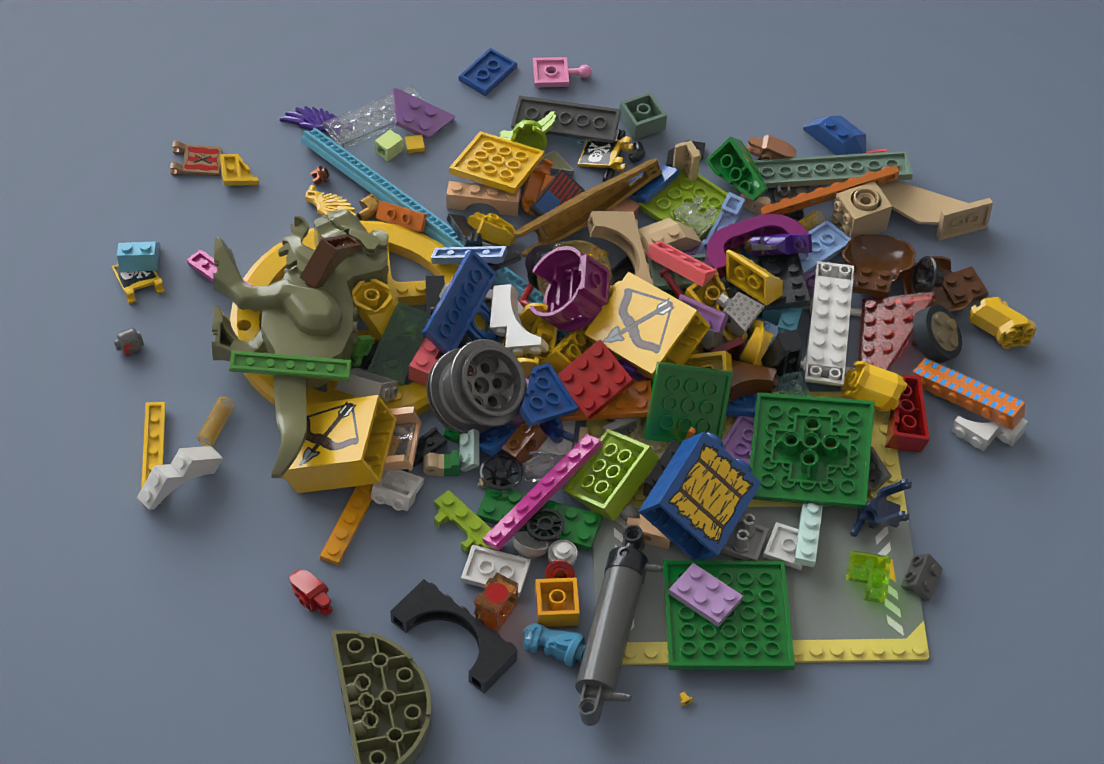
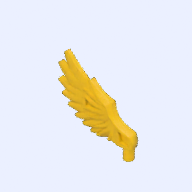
(327, 202)

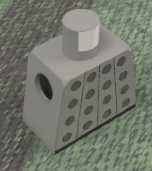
(741, 312)

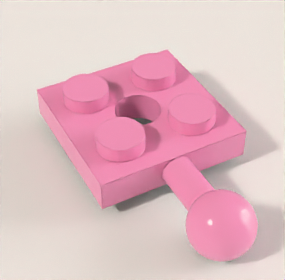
(561, 73)

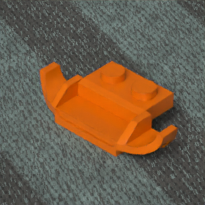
(535, 184)

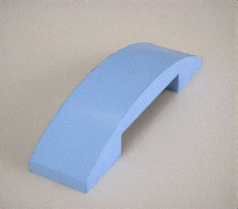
(729, 214)

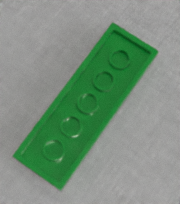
(579, 524)

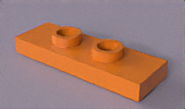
(401, 216)

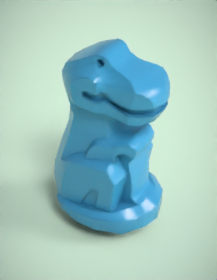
(563, 645)

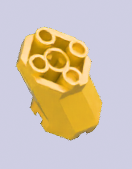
(374, 305)
(1003, 322)
(873, 384)

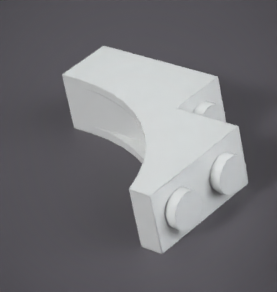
(506, 322)
(185, 466)

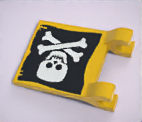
(605, 154)
(136, 280)

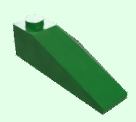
(737, 168)

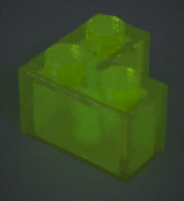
(871, 570)

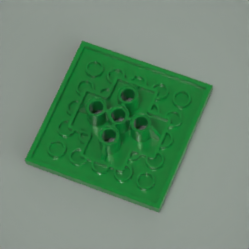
(836, 474)

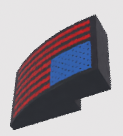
(556, 192)

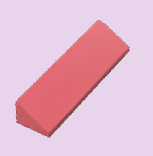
(681, 263)

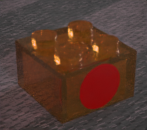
(496, 601)

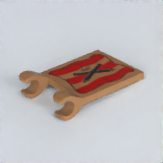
(197, 159)

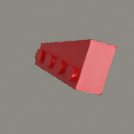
(908, 421)

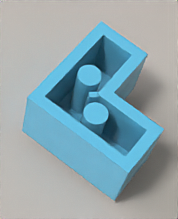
(784, 319)

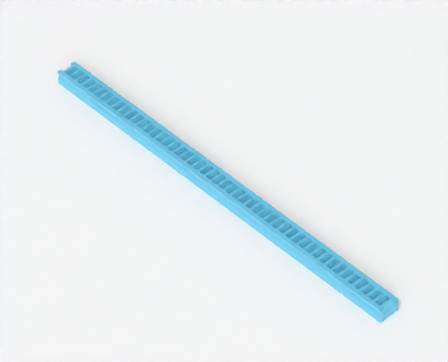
(390, 193)

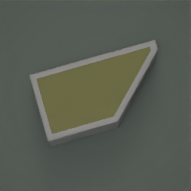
(558, 163)

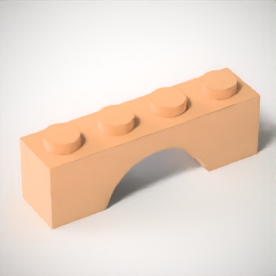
(463, 194)

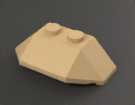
(671, 233)

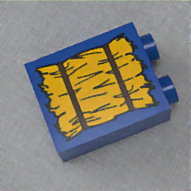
(700, 496)

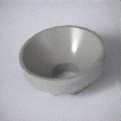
(527, 546)

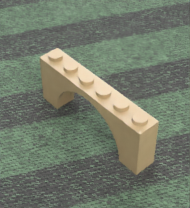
(622, 230)

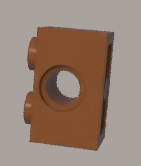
(523, 441)

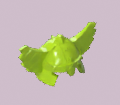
(531, 132)

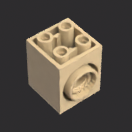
(861, 210)

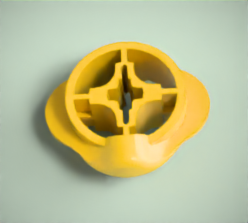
(756, 344)

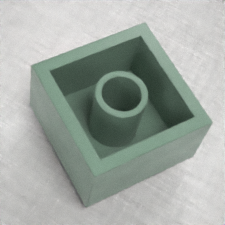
(643, 115)

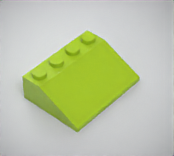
(612, 474)

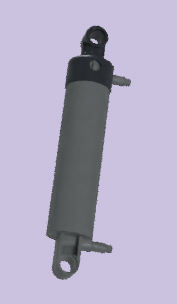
(612, 625)

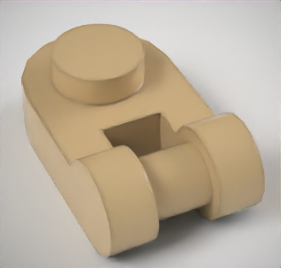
(754, 206)

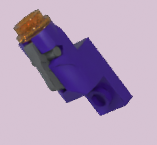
(779, 244)

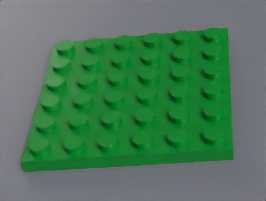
(750, 638)

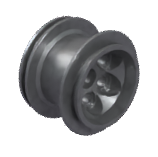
(461, 391)

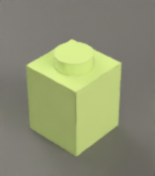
(389, 145)

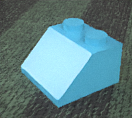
(138, 256)

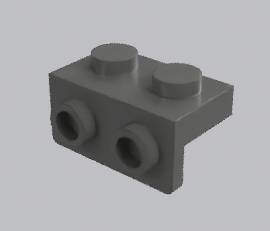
(877, 472)
(922, 575)

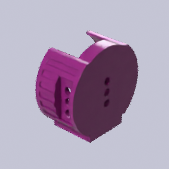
(575, 288)

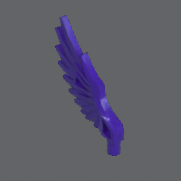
(308, 118)

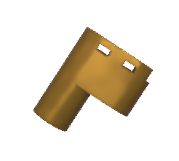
(369, 207)

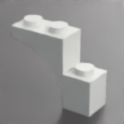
(982, 434)

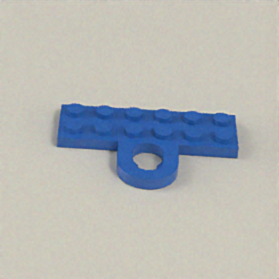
(460, 304)

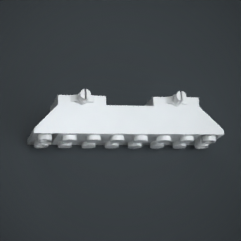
(829, 324)

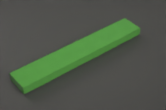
(290, 365)

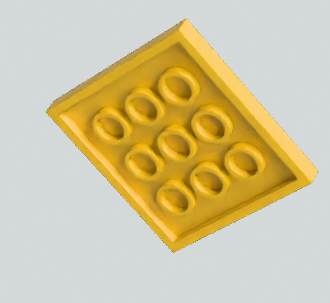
(496, 162)

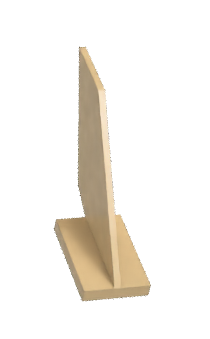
(931, 208)

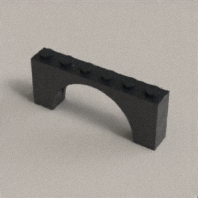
(429, 604)

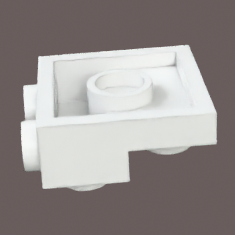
(397, 489)

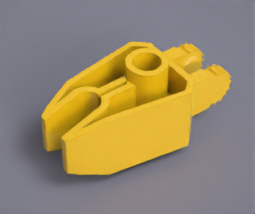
(493, 228)

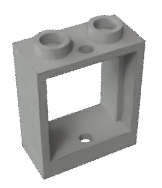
(368, 384)

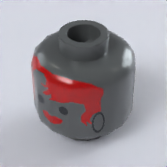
(129, 341)

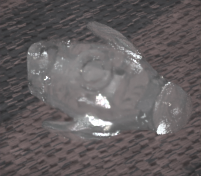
(539, 466)

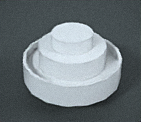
(562, 550)

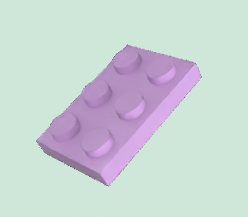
(705, 594)

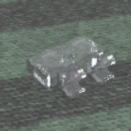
(691, 217)

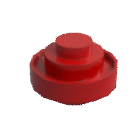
(559, 569)

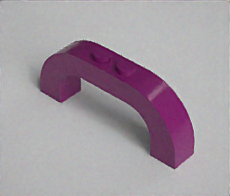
(737, 233)

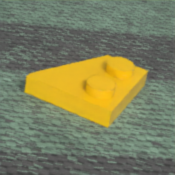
(235, 171)

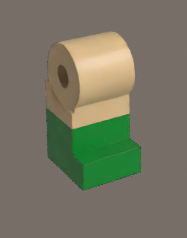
(441, 464)

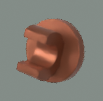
(320, 175)

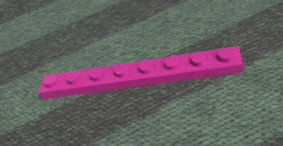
(542, 491)

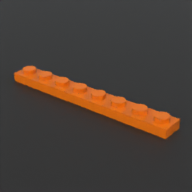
(829, 193)

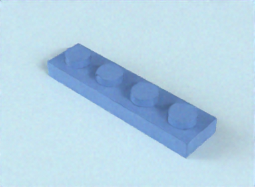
(455, 255)

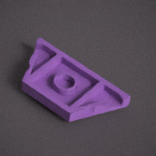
(418, 115)

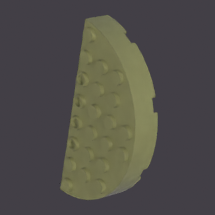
(382, 698)

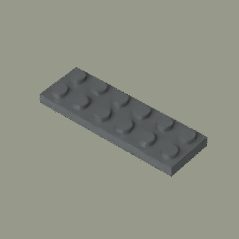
(572, 119)

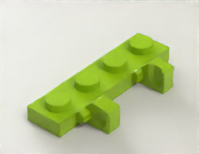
(455, 511)

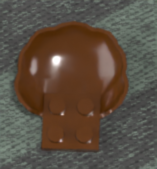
(878, 263)
(958, 287)

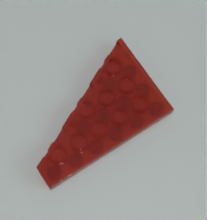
(888, 325)

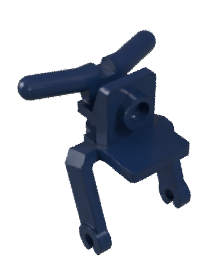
(880, 510)

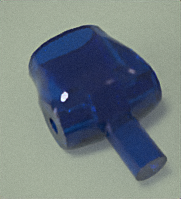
(555, 431)

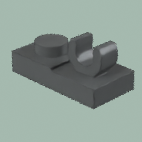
(789, 192)

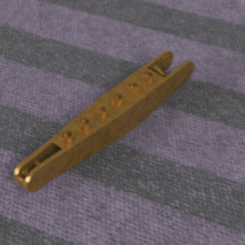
(576, 211)

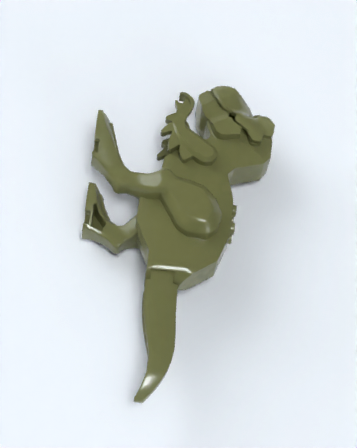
(299, 317)

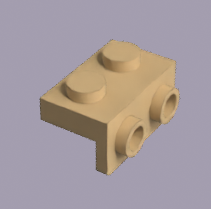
(687, 158)

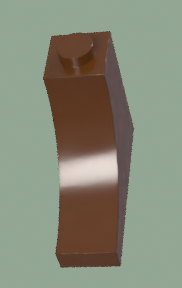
(326, 258)
(750, 379)

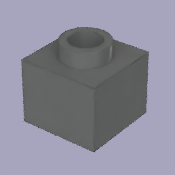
(711, 339)

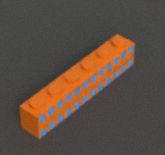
(970, 394)

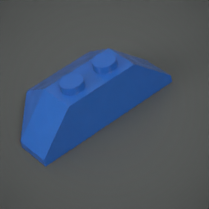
(837, 135)

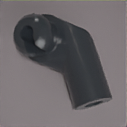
(638, 154)

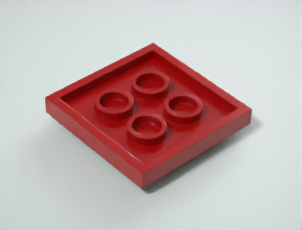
(595, 379)

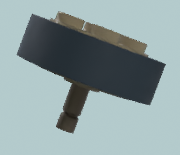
(937, 334)

